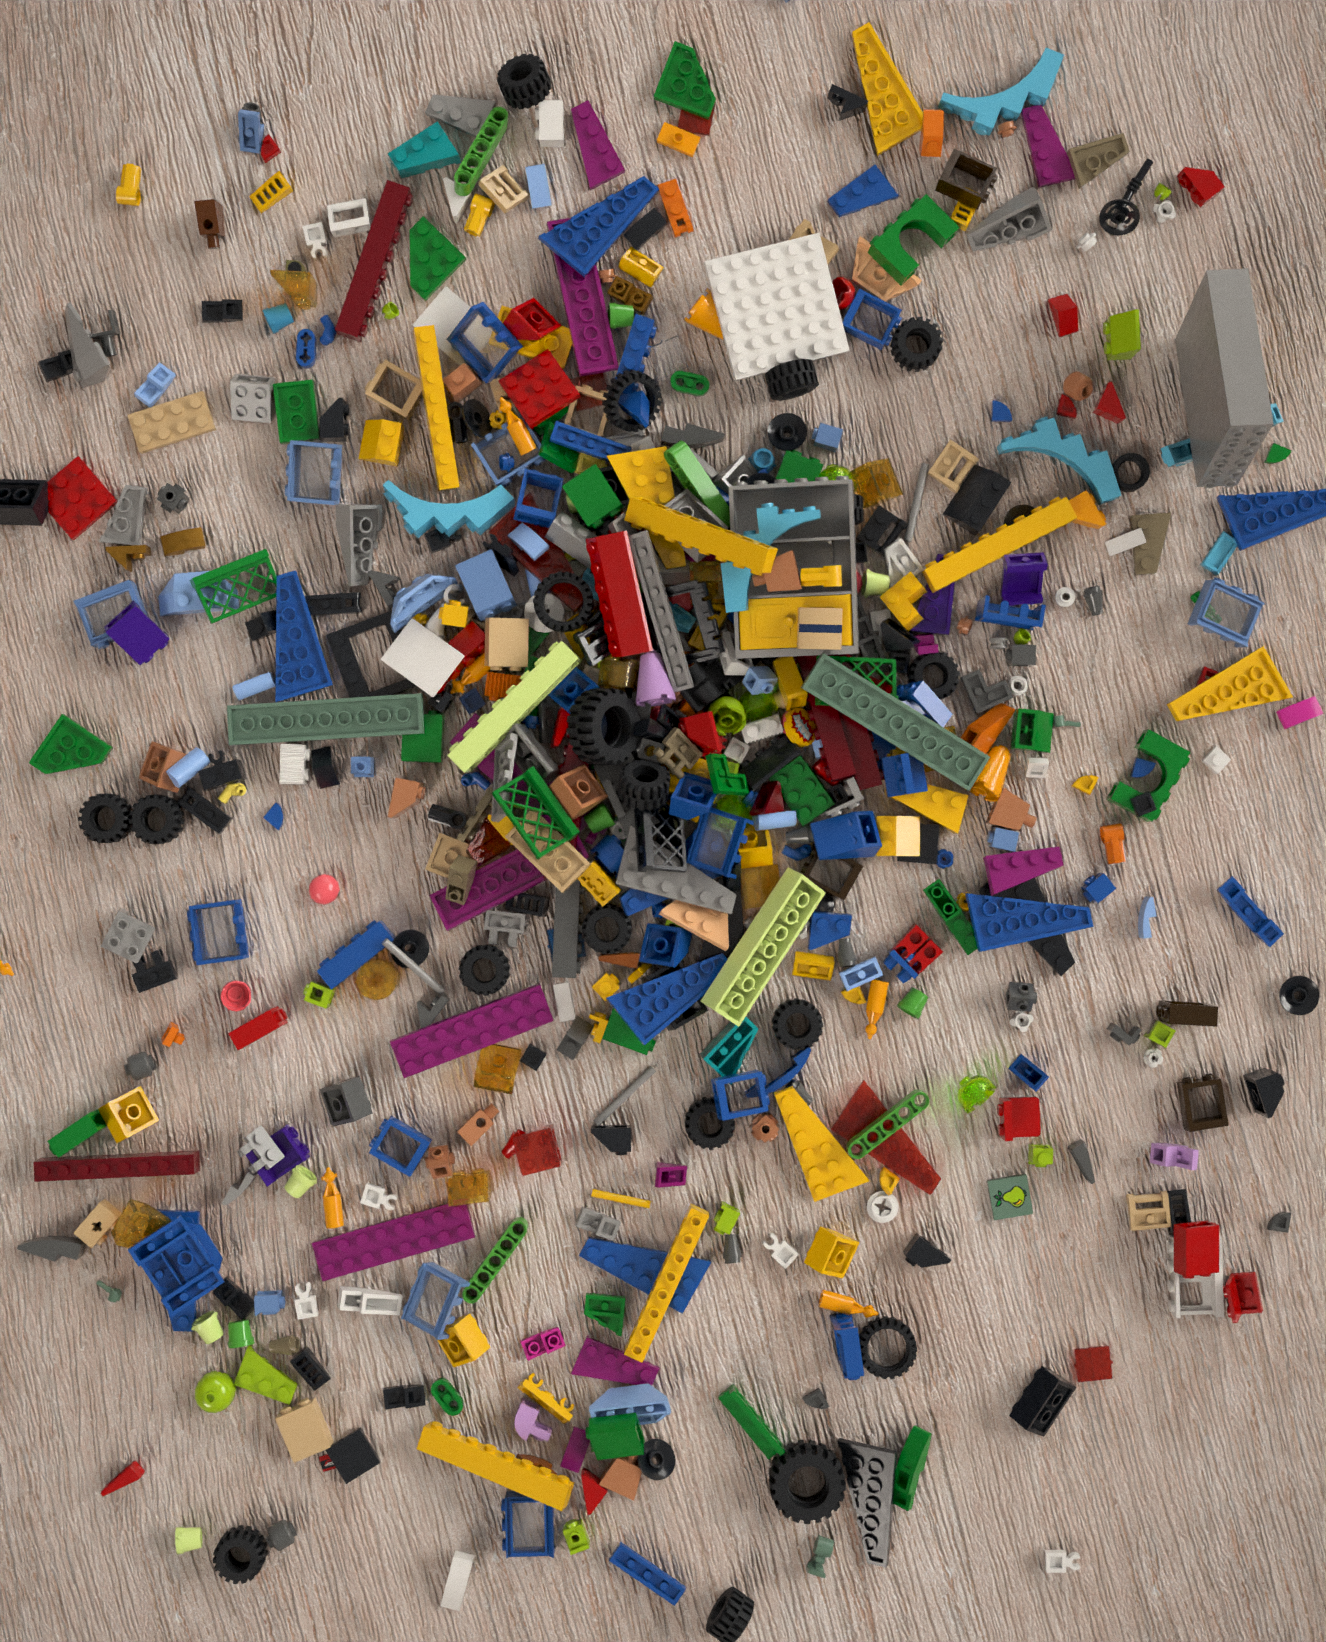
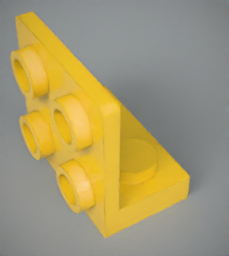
(599, 883)

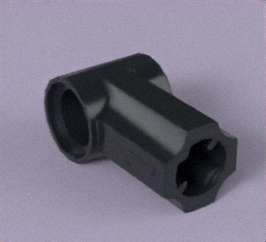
(457, 425)
(446, 816)

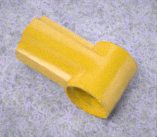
(128, 190)
(481, 209)
(827, 576)

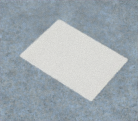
(444, 314)
(422, 657)

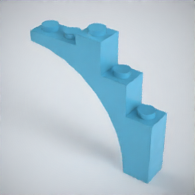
(1009, 103)
(1046, 439)
(1181, 453)
(448, 518)
(770, 526)

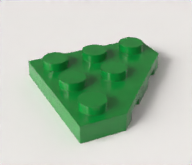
(685, 83)
(431, 258)
(69, 748)

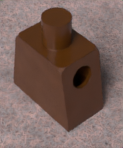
(208, 214)

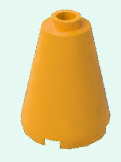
(705, 316)
(993, 774)

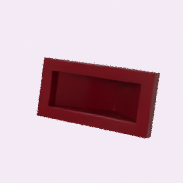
(768, 799)

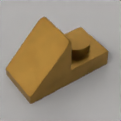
(123, 554)

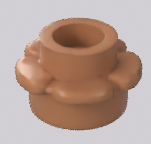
(1006, 129)
(606, 275)
(965, 625)

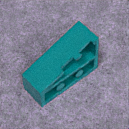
(424, 152)
(729, 1047)

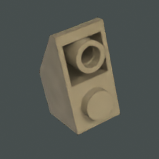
(460, 879)

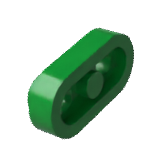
(690, 382)
(446, 1396)

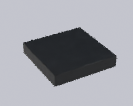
(928, 845)
(353, 1455)

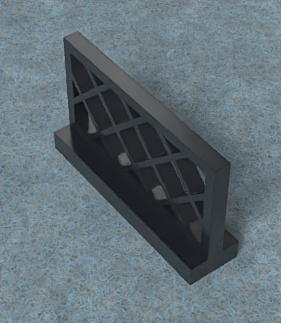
(645, 843)

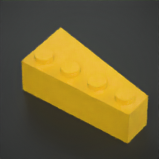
(937, 805)

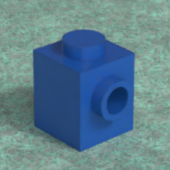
(1097, 888)

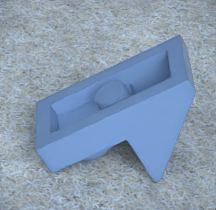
(250, 131)

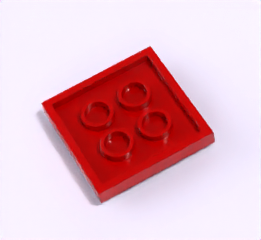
(539, 388)
(78, 498)

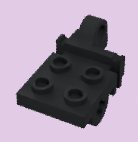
(708, 683)

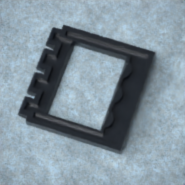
(703, 610)
(348, 663)

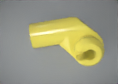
(232, 789)

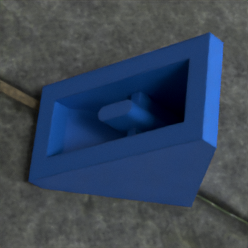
(636, 406)
(1028, 1072)

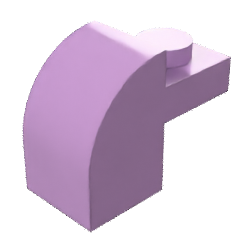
(1174, 1155)
(526, 1424)

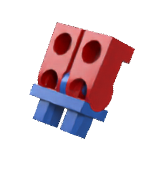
(905, 954)

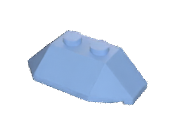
(180, 597)
(418, 597)
(643, 1399)

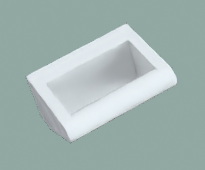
(349, 226)
(728, 659)

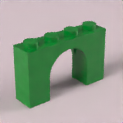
(922, 215)
(1170, 759)

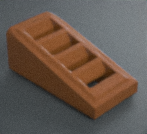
(623, 959)

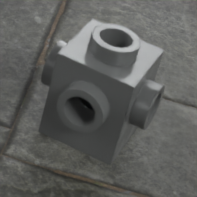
(179, 500)
(1020, 996)

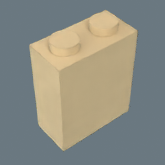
(506, 643)
(304, 1429)

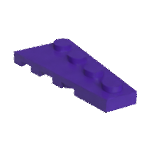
(935, 609)

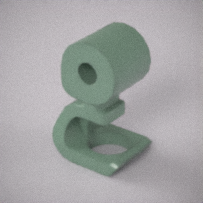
(822, 1548)

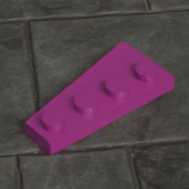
(1046, 151)
(1019, 867)
(611, 1364)

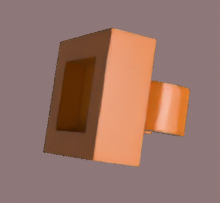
(172, 1035)

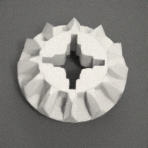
(886, 1214)

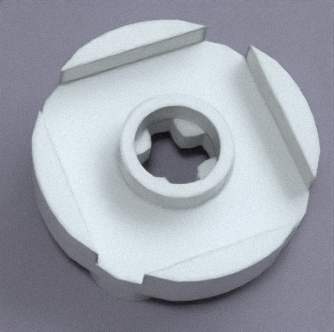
(556, 612)

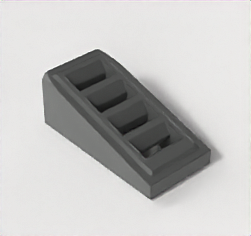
(1080, 1155)

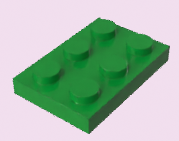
(296, 411)
(803, 790)

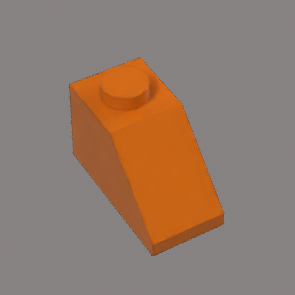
(931, 133)

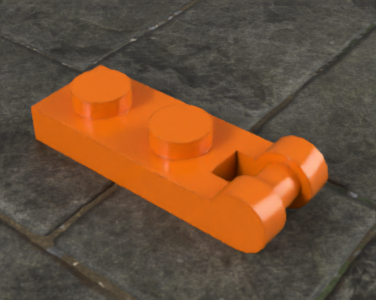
(675, 207)

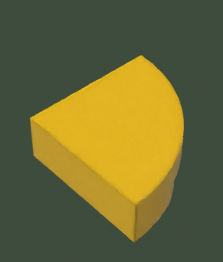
(1085, 783)
(638, 972)
(854, 995)
(888, 1180)

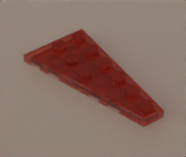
(549, 562)
(896, 1151)

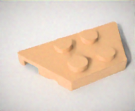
(874, 278)
(703, 922)

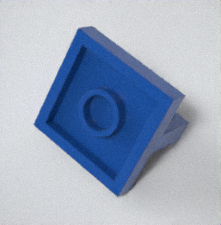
(903, 775)

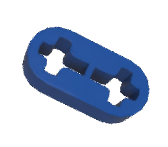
(301, 348)

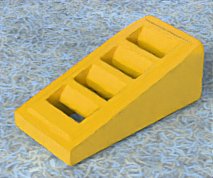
(271, 182)
(963, 224)

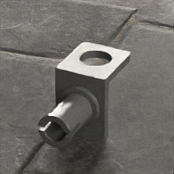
(106, 337)

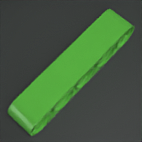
(481, 143)
(696, 479)
(877, 1125)
(491, 1268)

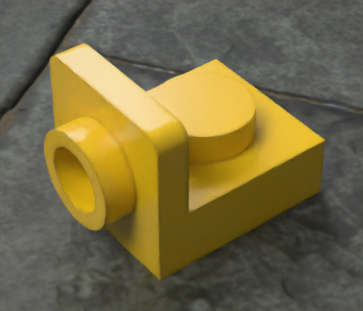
(598, 1030)

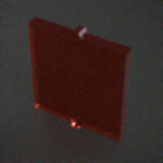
(695, 123)
(597, 382)
(1093, 1363)

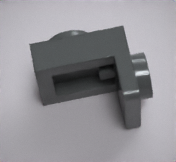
(1120, 1035)

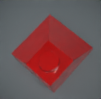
(530, 321)
(701, 731)

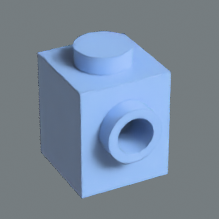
(759, 680)

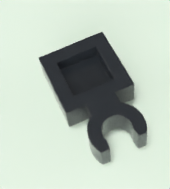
(439, 541)

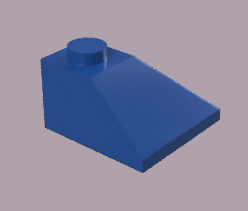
(571, 687)
(692, 797)
(664, 945)

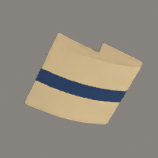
(819, 628)

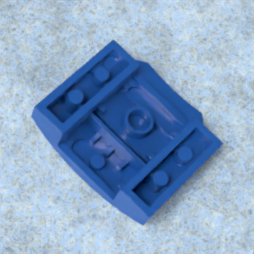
(179, 1263)

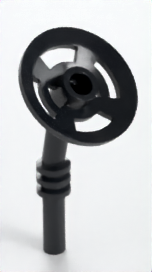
(1120, 206)

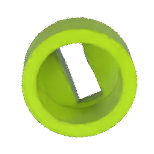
(1163, 191)
(390, 310)
(1021, 637)

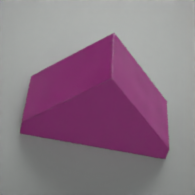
(670, 1175)

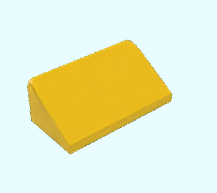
(640, 267)
(813, 965)

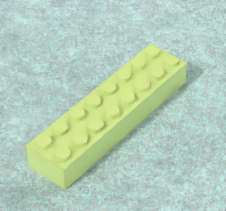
(514, 707)
(763, 946)

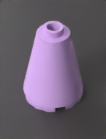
(653, 681)

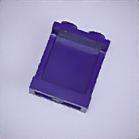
(1023, 578)
(136, 633)
(292, 1149)

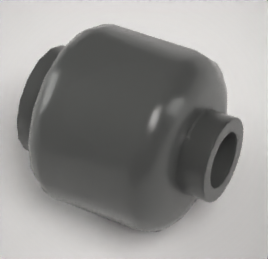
(139, 1066)
(281, 1535)

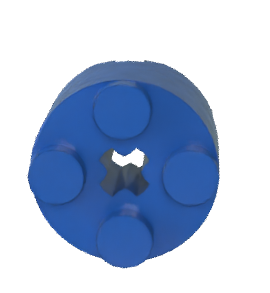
(609, 854)

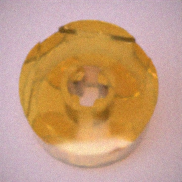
(618, 674)
(370, 987)

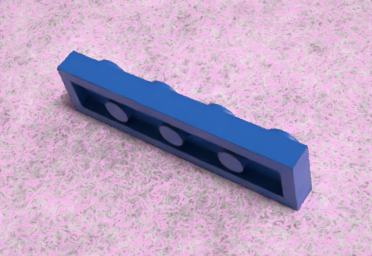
(586, 442)
(647, 1573)

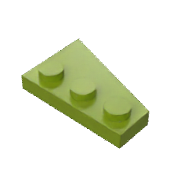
(263, 1378)

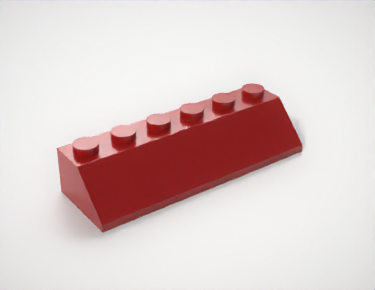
(619, 594)

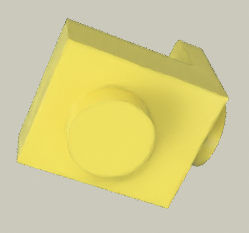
(586, 461)

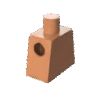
(461, 383)
(783, 575)
(1010, 812)
(470, 1131)
(622, 1476)

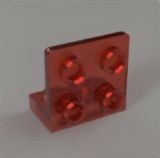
(537, 1151)

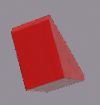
(1064, 314)
(1109, 406)
(592, 1490)

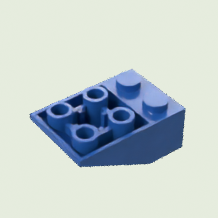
(847, 836)

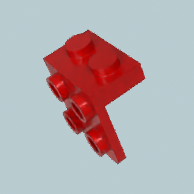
(1019, 1117)
(1242, 1295)

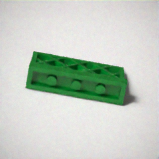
(226, 572)
(871, 661)
(551, 808)

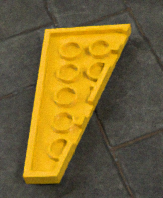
(890, 103)
(649, 476)
(1241, 685)
(821, 1156)

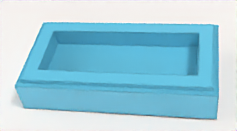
(1219, 553)

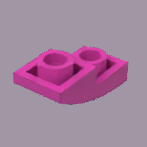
(1299, 712)
(542, 1343)

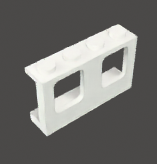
(1211, 1288)

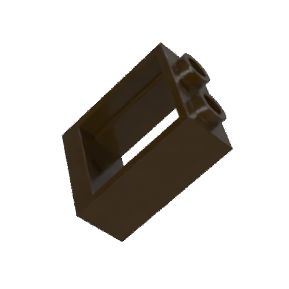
(973, 167)
(847, 883)
(1187, 1013)
(1203, 1123)

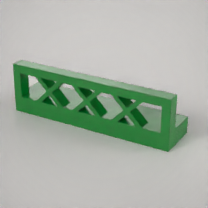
(751, 1422)

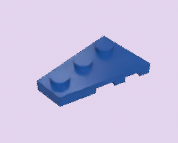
(865, 191)

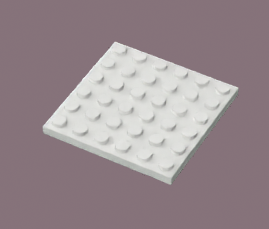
(776, 305)

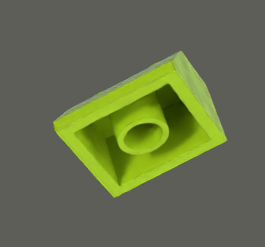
(1122, 335)

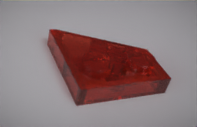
(487, 844)

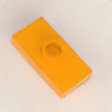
(678, 139)

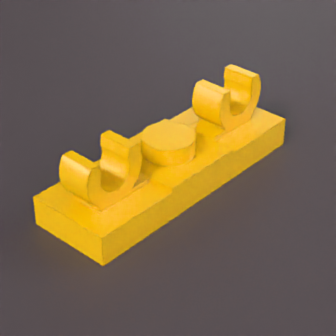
(546, 1399)

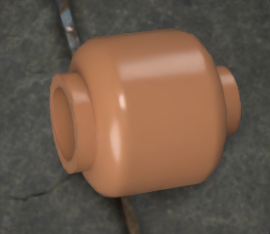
(1078, 386)

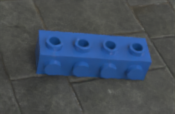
(636, 348)
(355, 955)

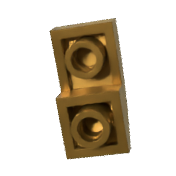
(628, 294)
(182, 541)

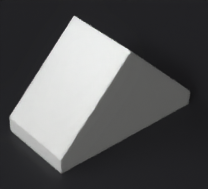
(457, 203)

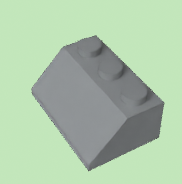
(570, 537)
(531, 753)

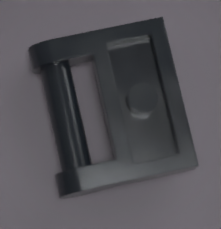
(876, 527)
(597, 648)

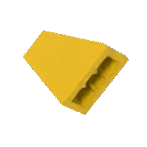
(789, 683)

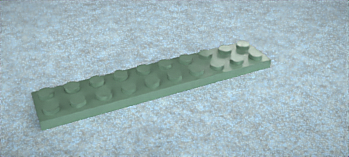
(325, 719)
(895, 721)

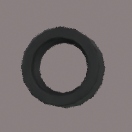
(1143, 465)

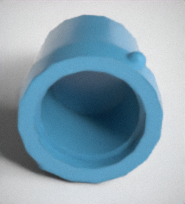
(278, 317)
(762, 459)

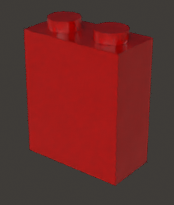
(258, 1027)
(1196, 1249)

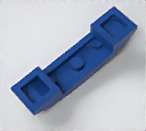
(1249, 912)
(800, 1059)

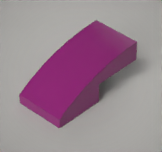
(926, 645)
(575, 1450)

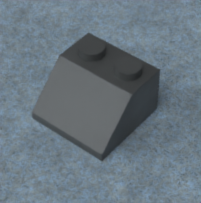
(346, 1101)

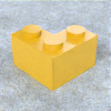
(900, 600)

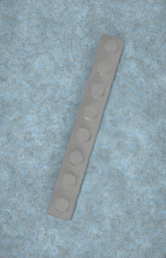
(660, 611)

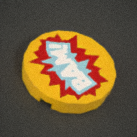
(799, 727)

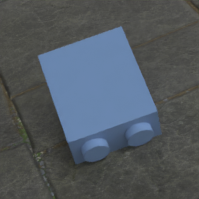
(486, 585)

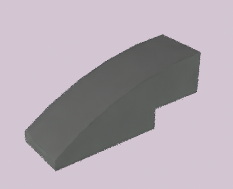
(693, 436)
(54, 1247)

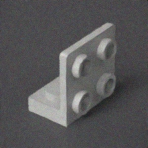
(251, 398)
(852, 790)
(128, 936)

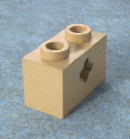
(89, 1230)

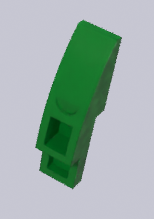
(951, 915)
(909, 1467)

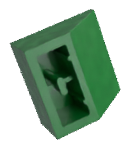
(1032, 730)

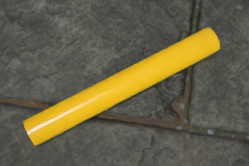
(620, 1198)

